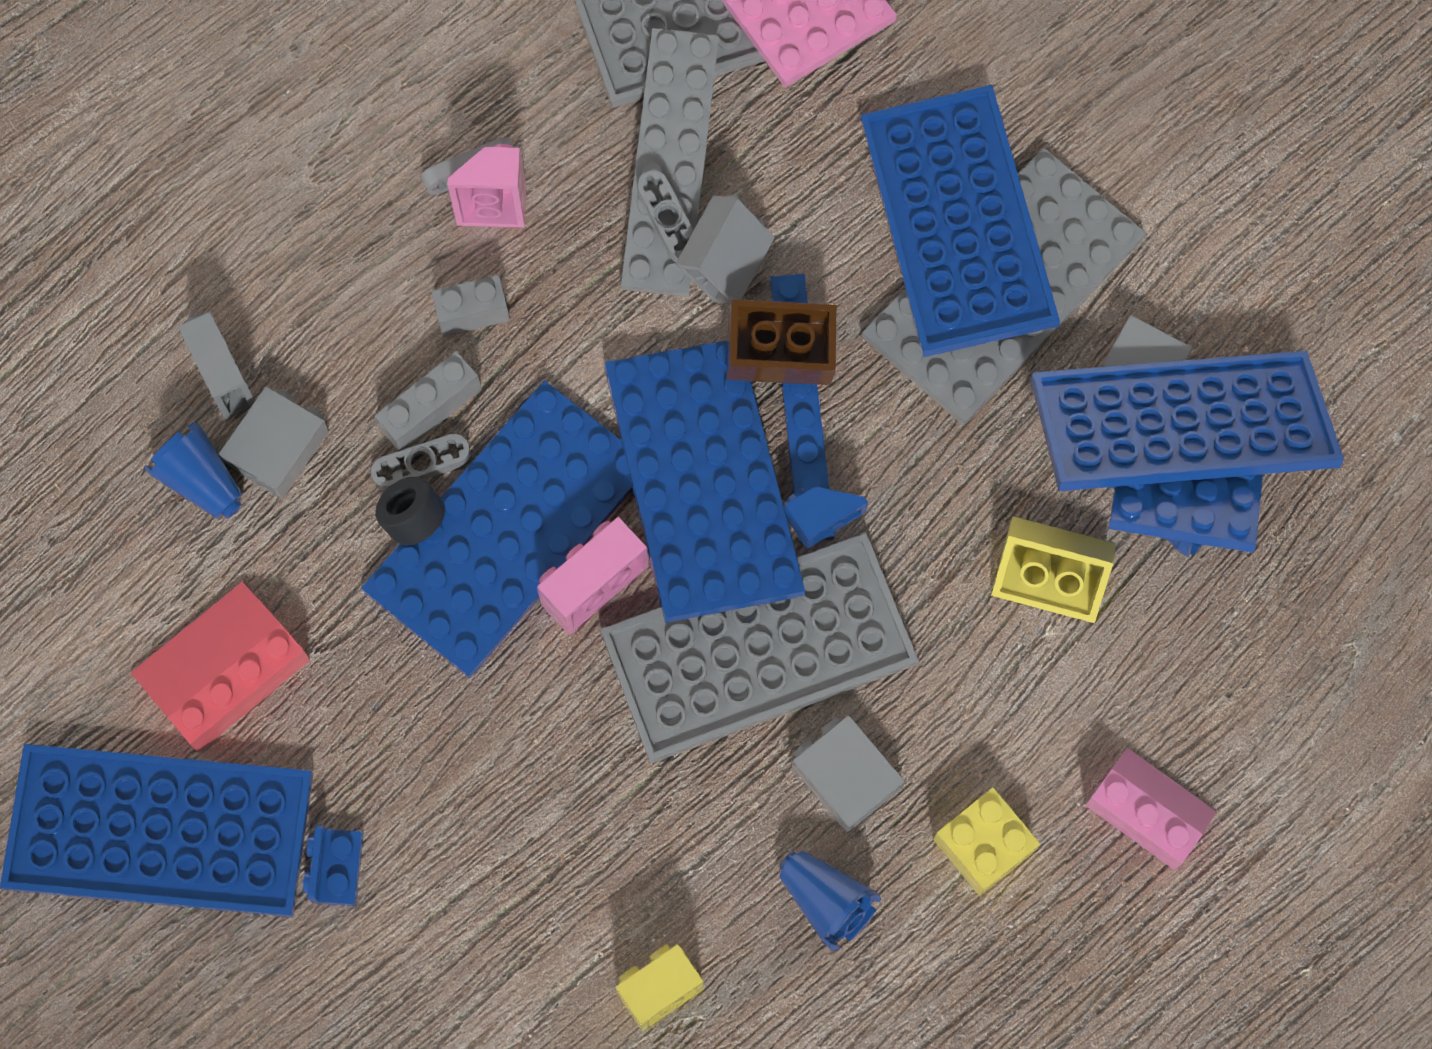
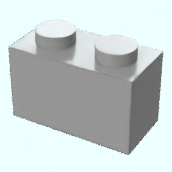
(470, 305)

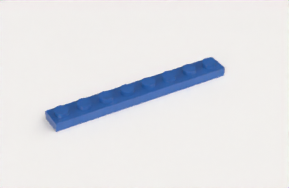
(802, 407)

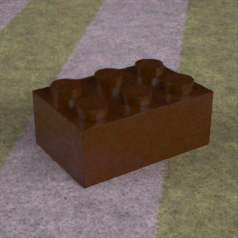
(781, 342)

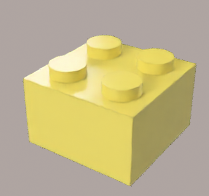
(986, 841)
(659, 986)

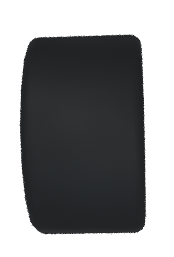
(410, 510)

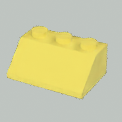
(1054, 569)

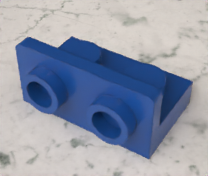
(333, 866)

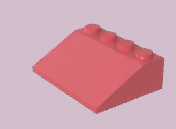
(220, 666)

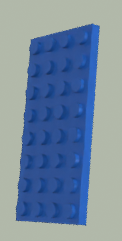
(959, 221)
(1185, 420)
(702, 483)
(504, 525)
(157, 830)

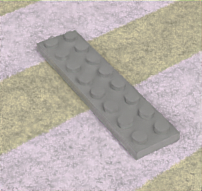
(675, 144)

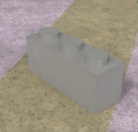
(428, 402)

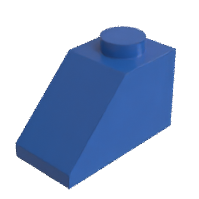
(822, 512)

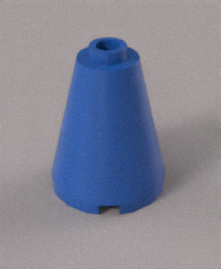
(197, 473)
(828, 898)

